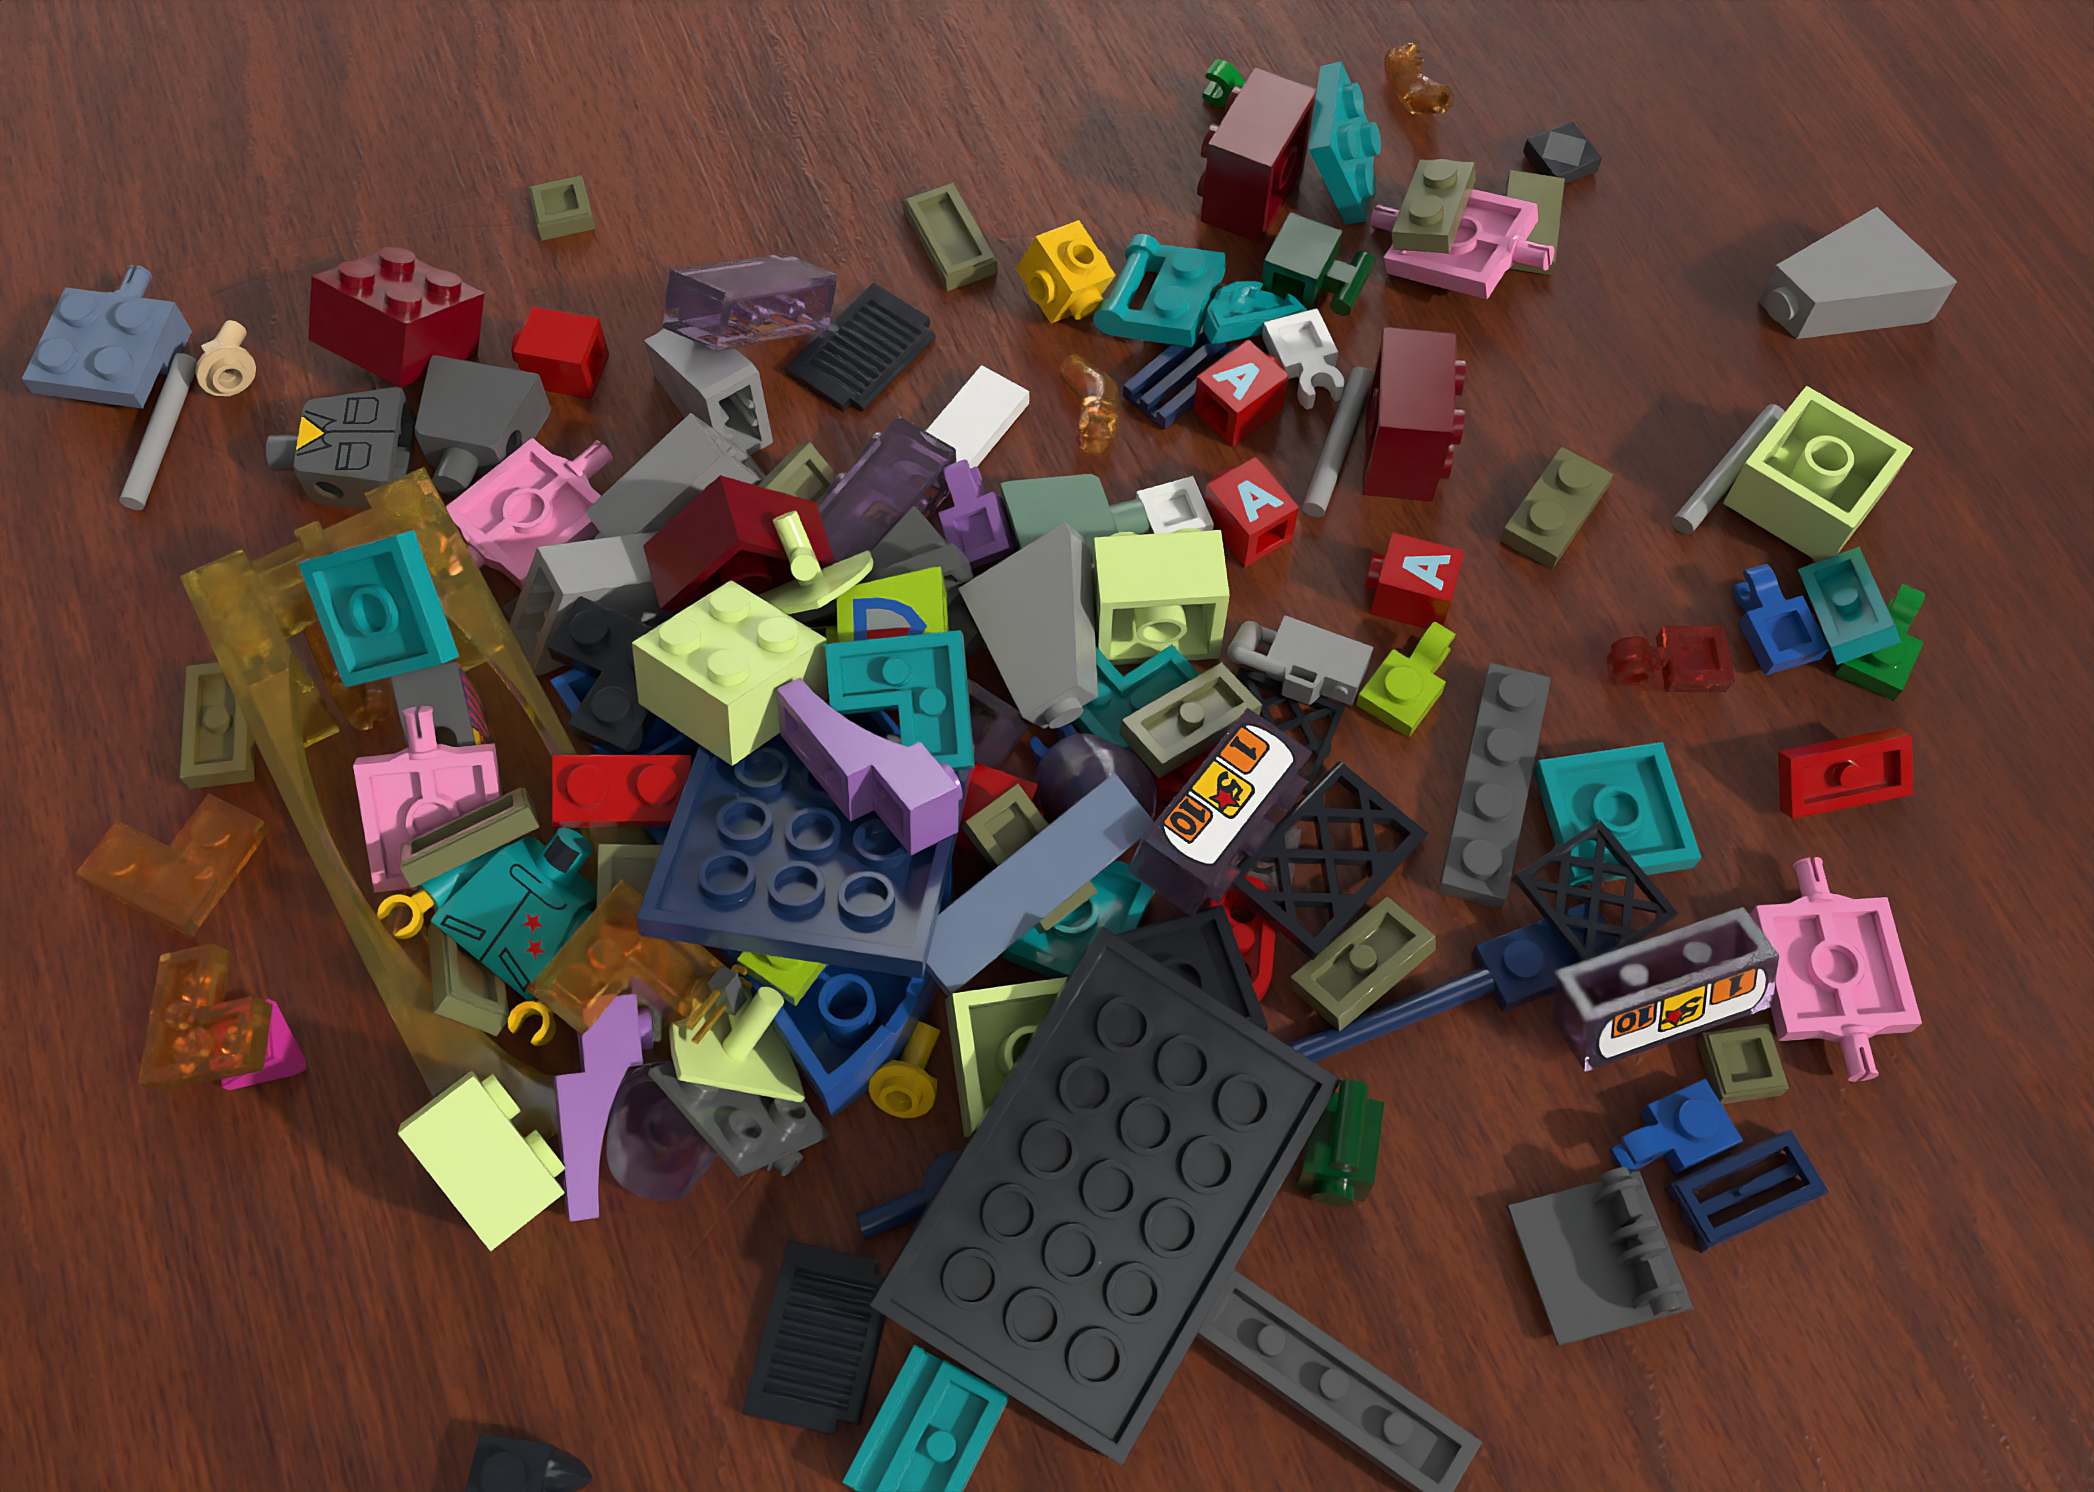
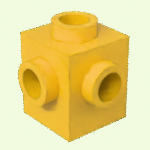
(1065, 272)

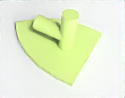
(813, 585)
(739, 1051)

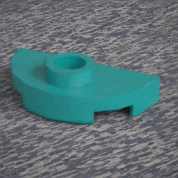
(1242, 309)

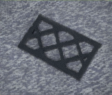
(1371, 809)

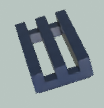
(1160, 367)
(1697, 1214)

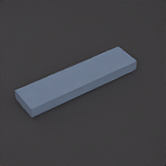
(1034, 882)

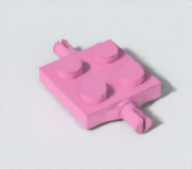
(1484, 247)
(527, 505)
(417, 792)
(1837, 969)

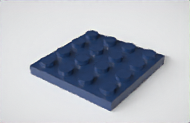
(781, 872)

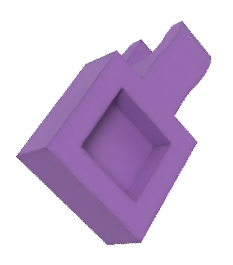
(977, 520)

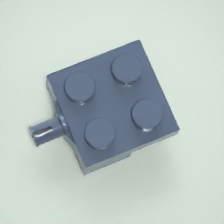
(107, 344)

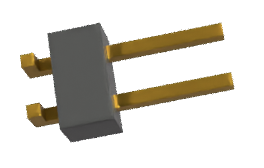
(726, 993)

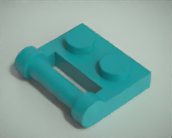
(1177, 299)

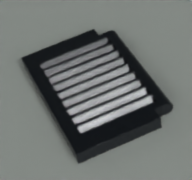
(863, 350)
(817, 1341)

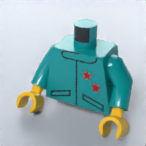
(510, 911)

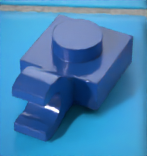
(1777, 629)
(1683, 1128)

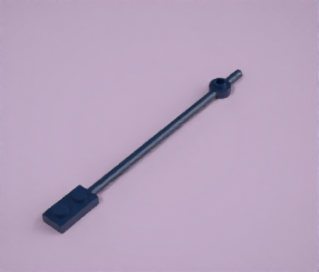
(1511, 967)

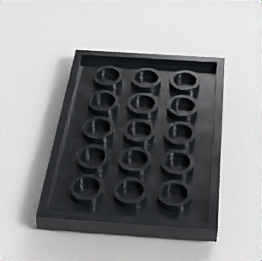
(1106, 1195)

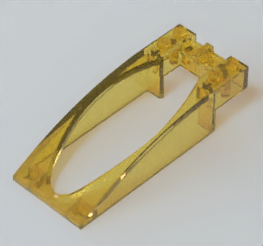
(250, 620)

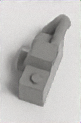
(1304, 659)

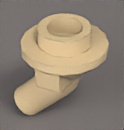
(225, 366)

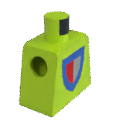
(891, 608)

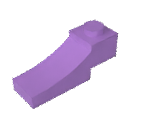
(870, 773)
(587, 1097)

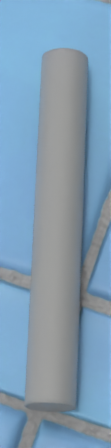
(158, 432)
(1337, 442)
(1725, 472)

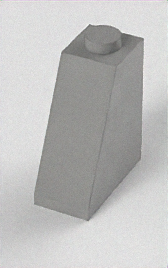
(1857, 281)
(713, 386)
(670, 479)
(602, 570)
(1041, 625)

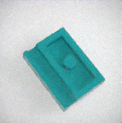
(927, 1430)

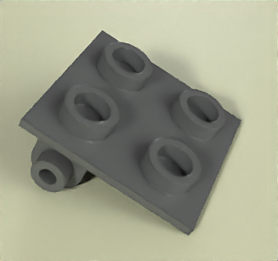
(744, 1126)
(1599, 1257)

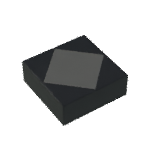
(1562, 153)

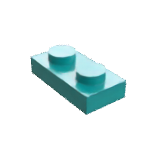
(1849, 606)

